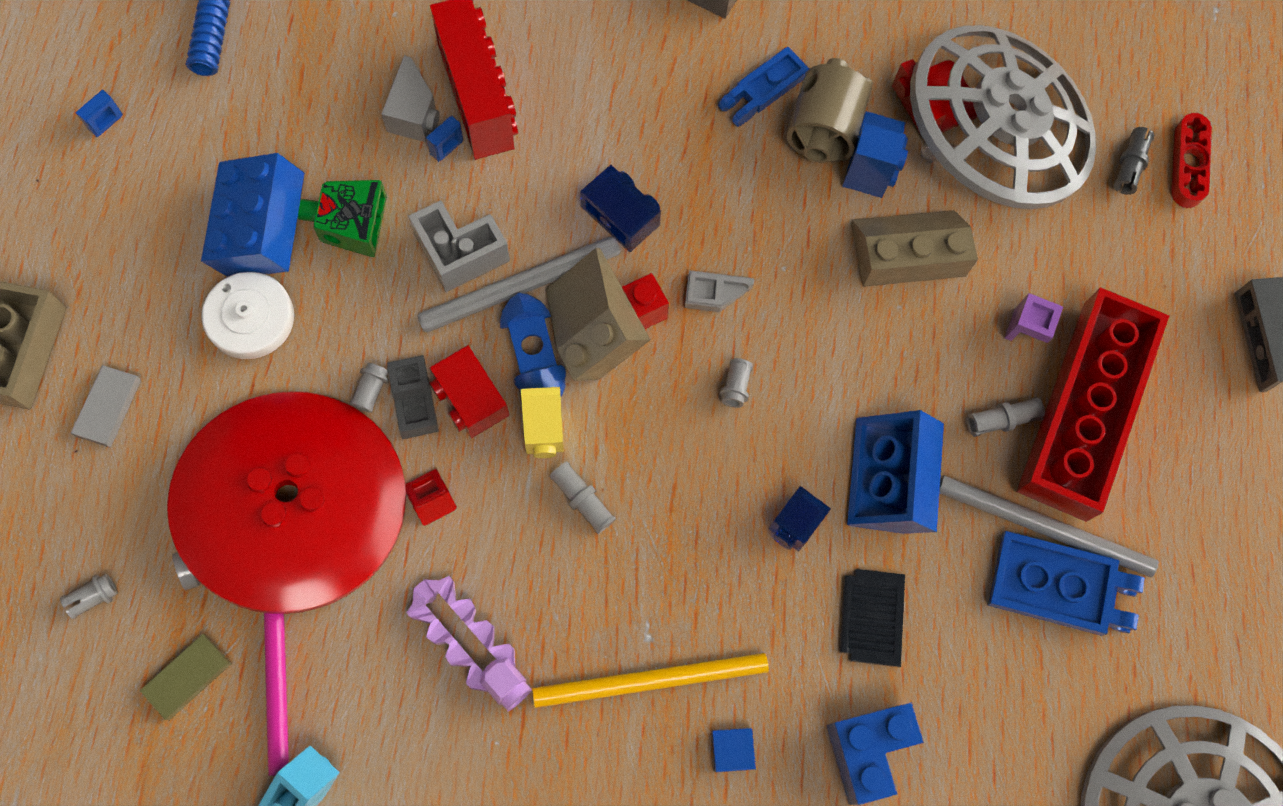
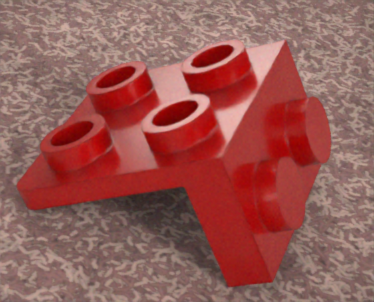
(937, 76)

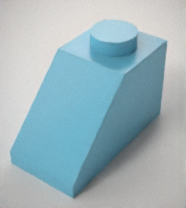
(301, 781)

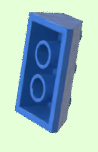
(896, 473)

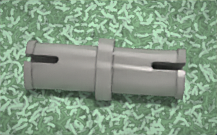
(1005, 416)
(582, 497)

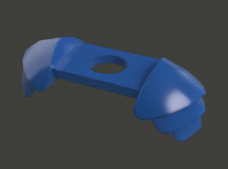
(526, 318)

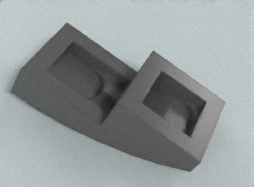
(412, 397)

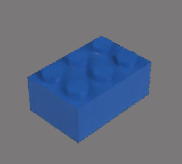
(253, 215)

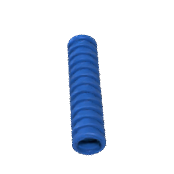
(207, 36)

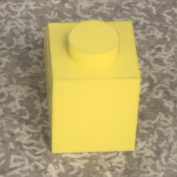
(542, 421)

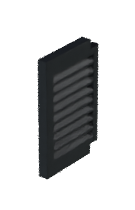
(873, 617)

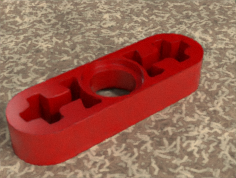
(1181, 170)

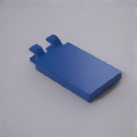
(1062, 585)

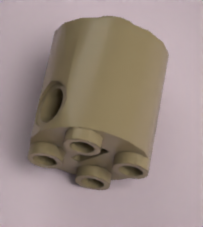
(829, 112)

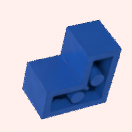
(877, 155)
(861, 750)

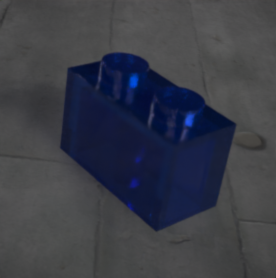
(621, 207)

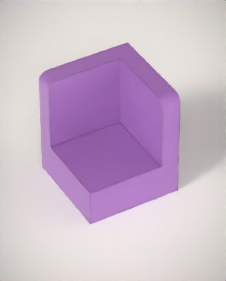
(1034, 318)

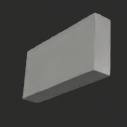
(106, 406)

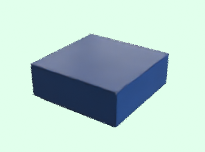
(99, 113)
(445, 138)
(733, 750)

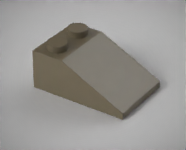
(593, 319)

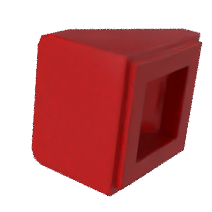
(430, 497)

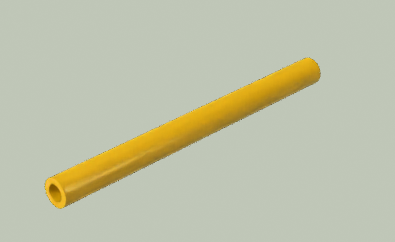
(650, 680)

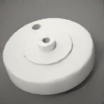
(247, 315)

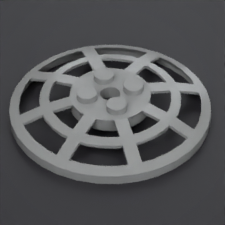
(999, 119)
(1191, 789)

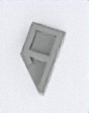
(714, 291)

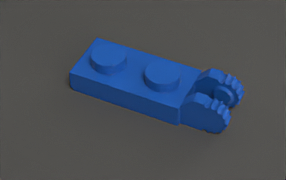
(765, 85)

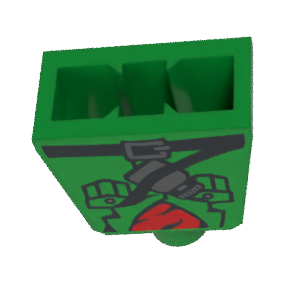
(347, 214)

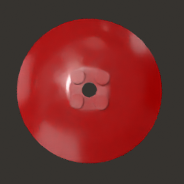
(297, 551)

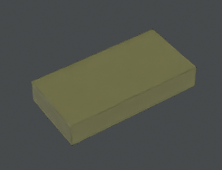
(185, 677)

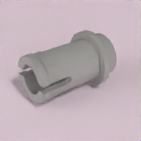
(369, 387)
(734, 392)
(90, 595)

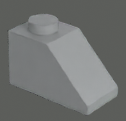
(410, 104)

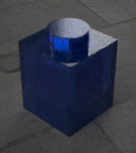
(798, 519)

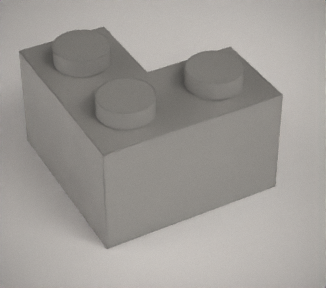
(461, 252)

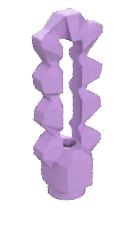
(499, 677)

